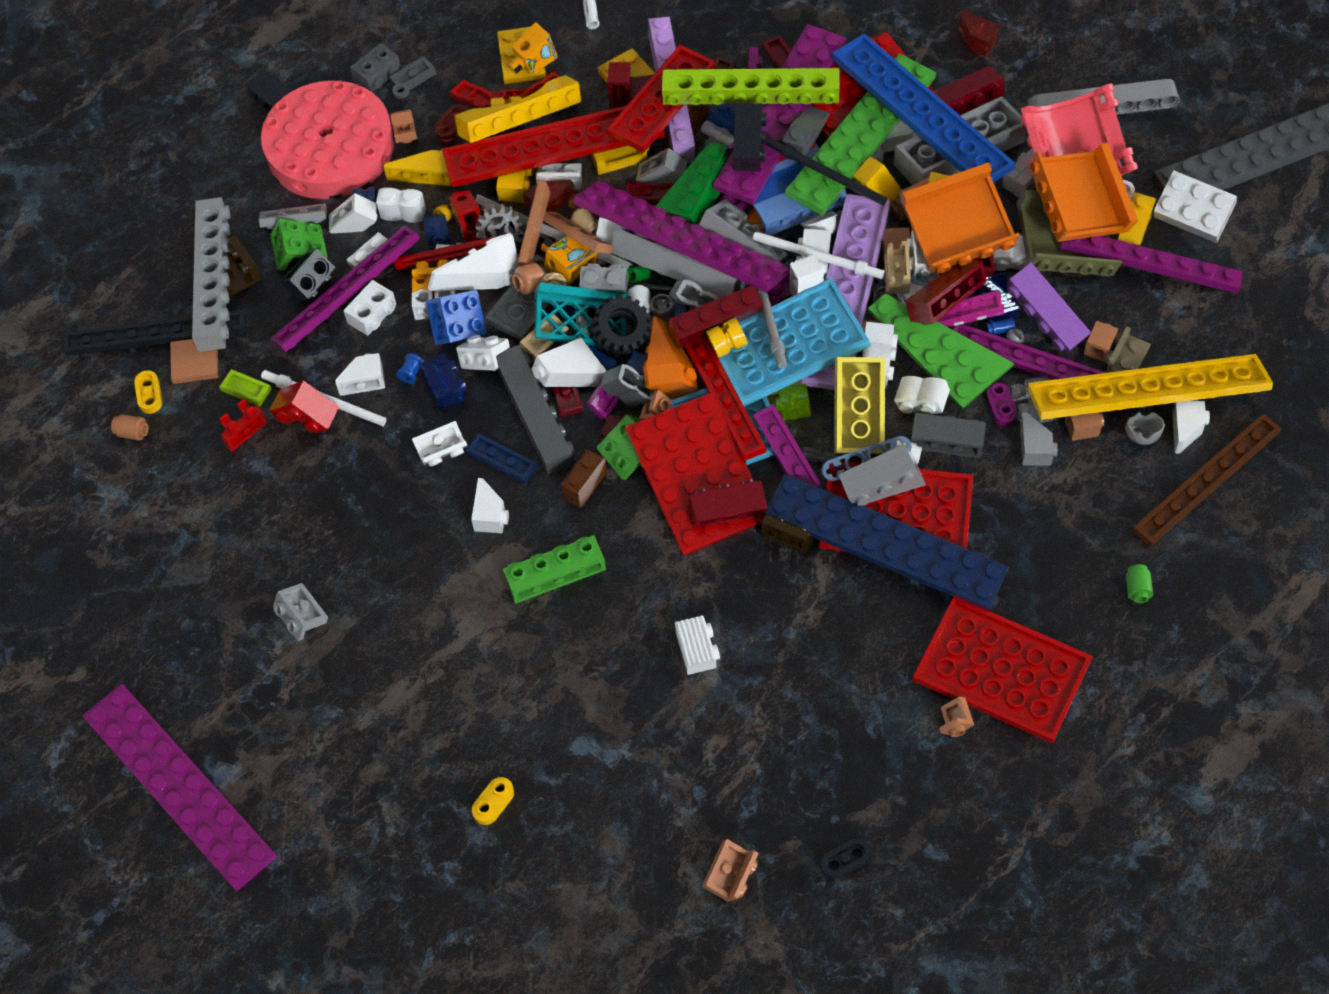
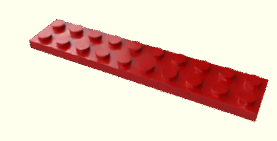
(532, 147)

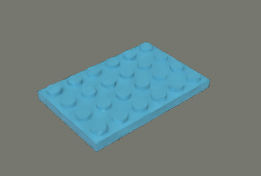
(815, 332)

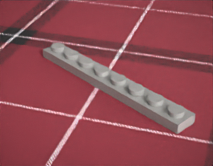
(547, 231)

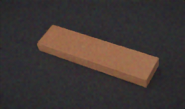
(534, 223)
(577, 232)

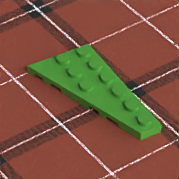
(943, 352)

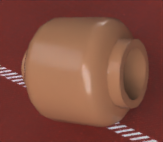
(527, 278)

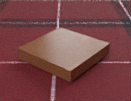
(191, 365)

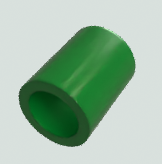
(638, 274)

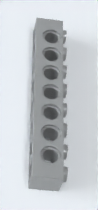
(211, 275)

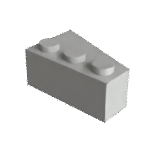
(882, 476)

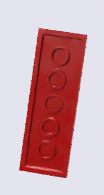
(645, 114)

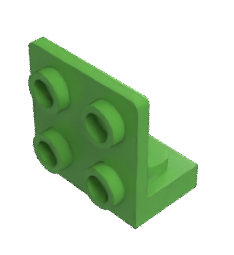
(294, 239)
(618, 449)

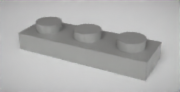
(311, 213)

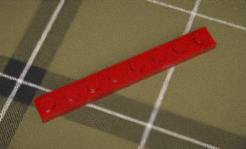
(716, 381)

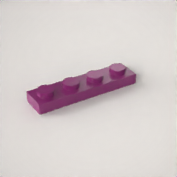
(784, 446)

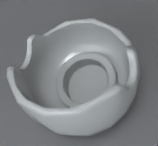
(1144, 429)

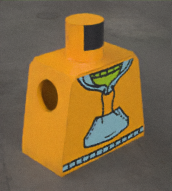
(532, 50)
(567, 258)

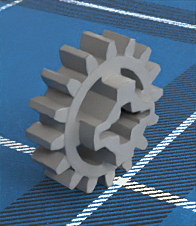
(496, 219)

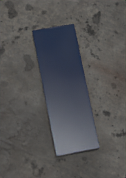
(502, 458)

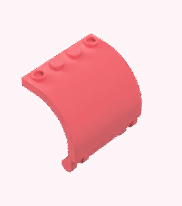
(1078, 127)

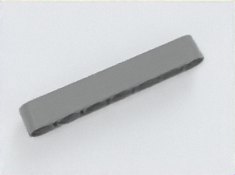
(1130, 96)

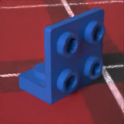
(456, 317)

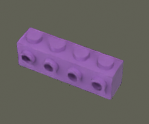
(1047, 308)

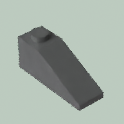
(805, 130)

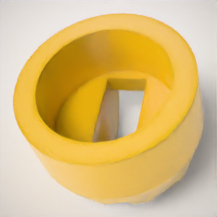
(442, 209)

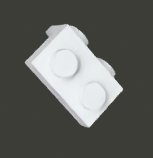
(481, 352)
(439, 443)

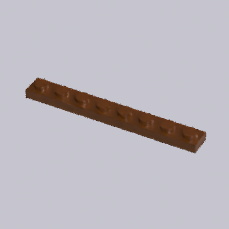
(1206, 480)

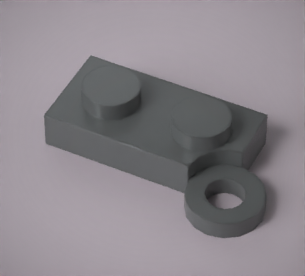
(411, 77)

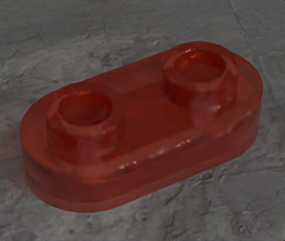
(446, 126)

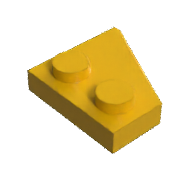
(638, 65)

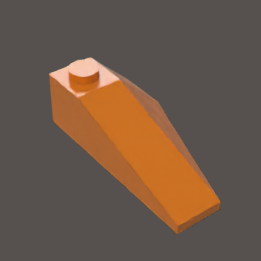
(666, 366)

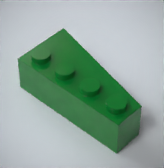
(694, 189)

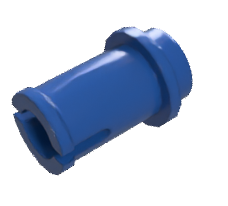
(999, 326)

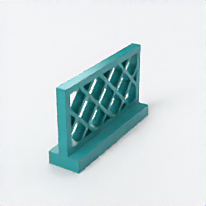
(578, 298)

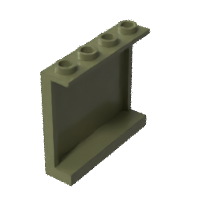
(1043, 248)

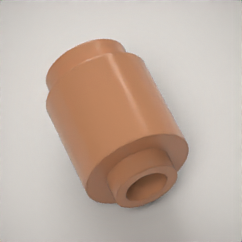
(129, 427)

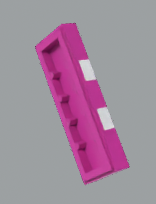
(974, 309)

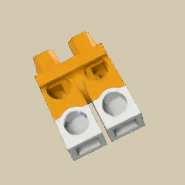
(420, 291)

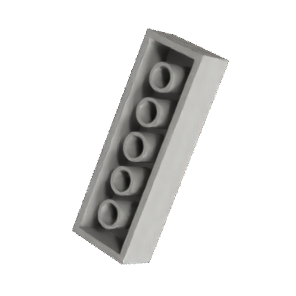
(994, 120)
(670, 263)

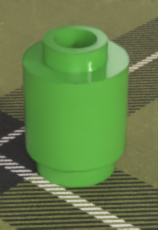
(1139, 583)

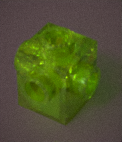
(793, 402)

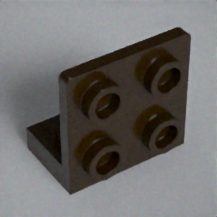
(242, 270)
(786, 534)

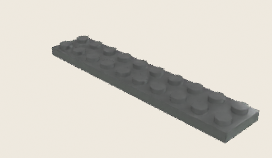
(1256, 152)

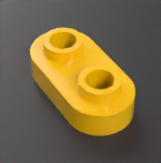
(148, 394)
(494, 800)

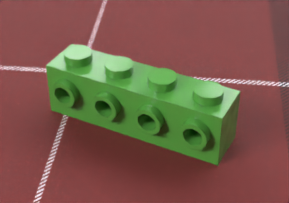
(554, 568)

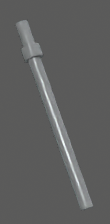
(777, 346)

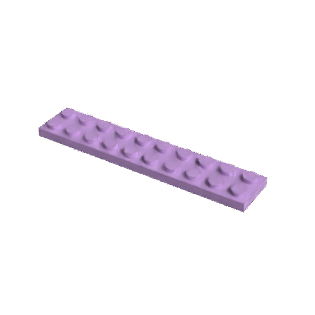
(857, 239)

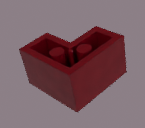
(622, 85)

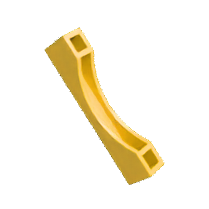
(487, 121)

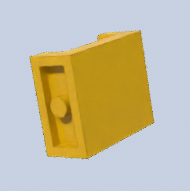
(617, 159)

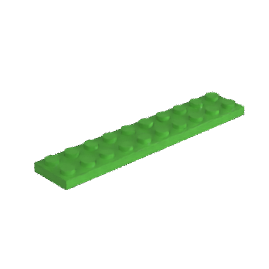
(850, 145)

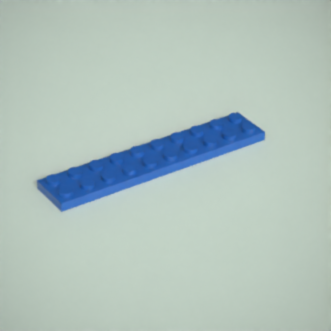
(920, 107)

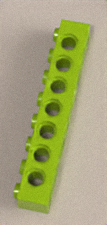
(750, 86)

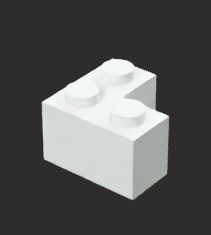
(883, 345)

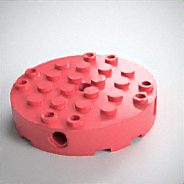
(327, 139)

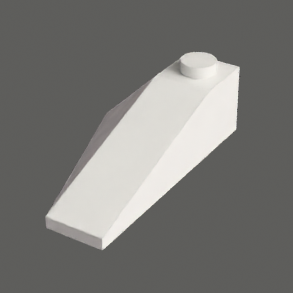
(480, 269)

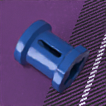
(409, 369)

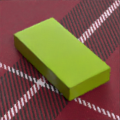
(245, 387)

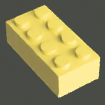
(859, 404)

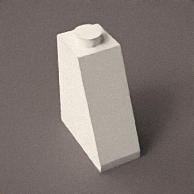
(569, 366)

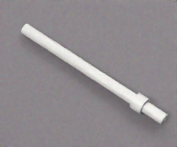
(860, 267)
(283, 381)

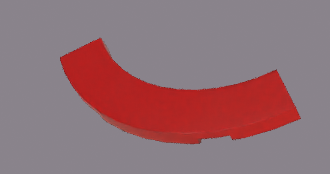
(481, 98)

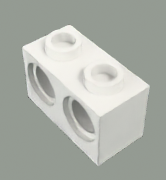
(367, 305)

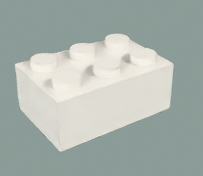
(1195, 206)

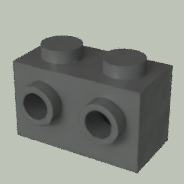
(375, 68)

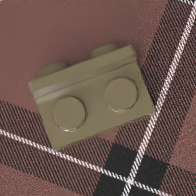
(1127, 354)

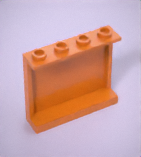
(1083, 194)
(958, 219)

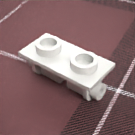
(917, 260)

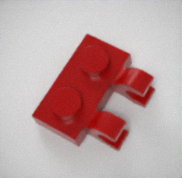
(245, 427)

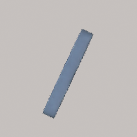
(864, 454)

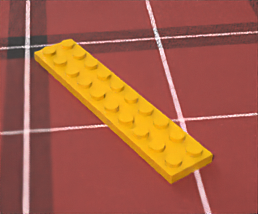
(1149, 386)

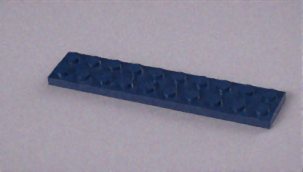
(888, 542)

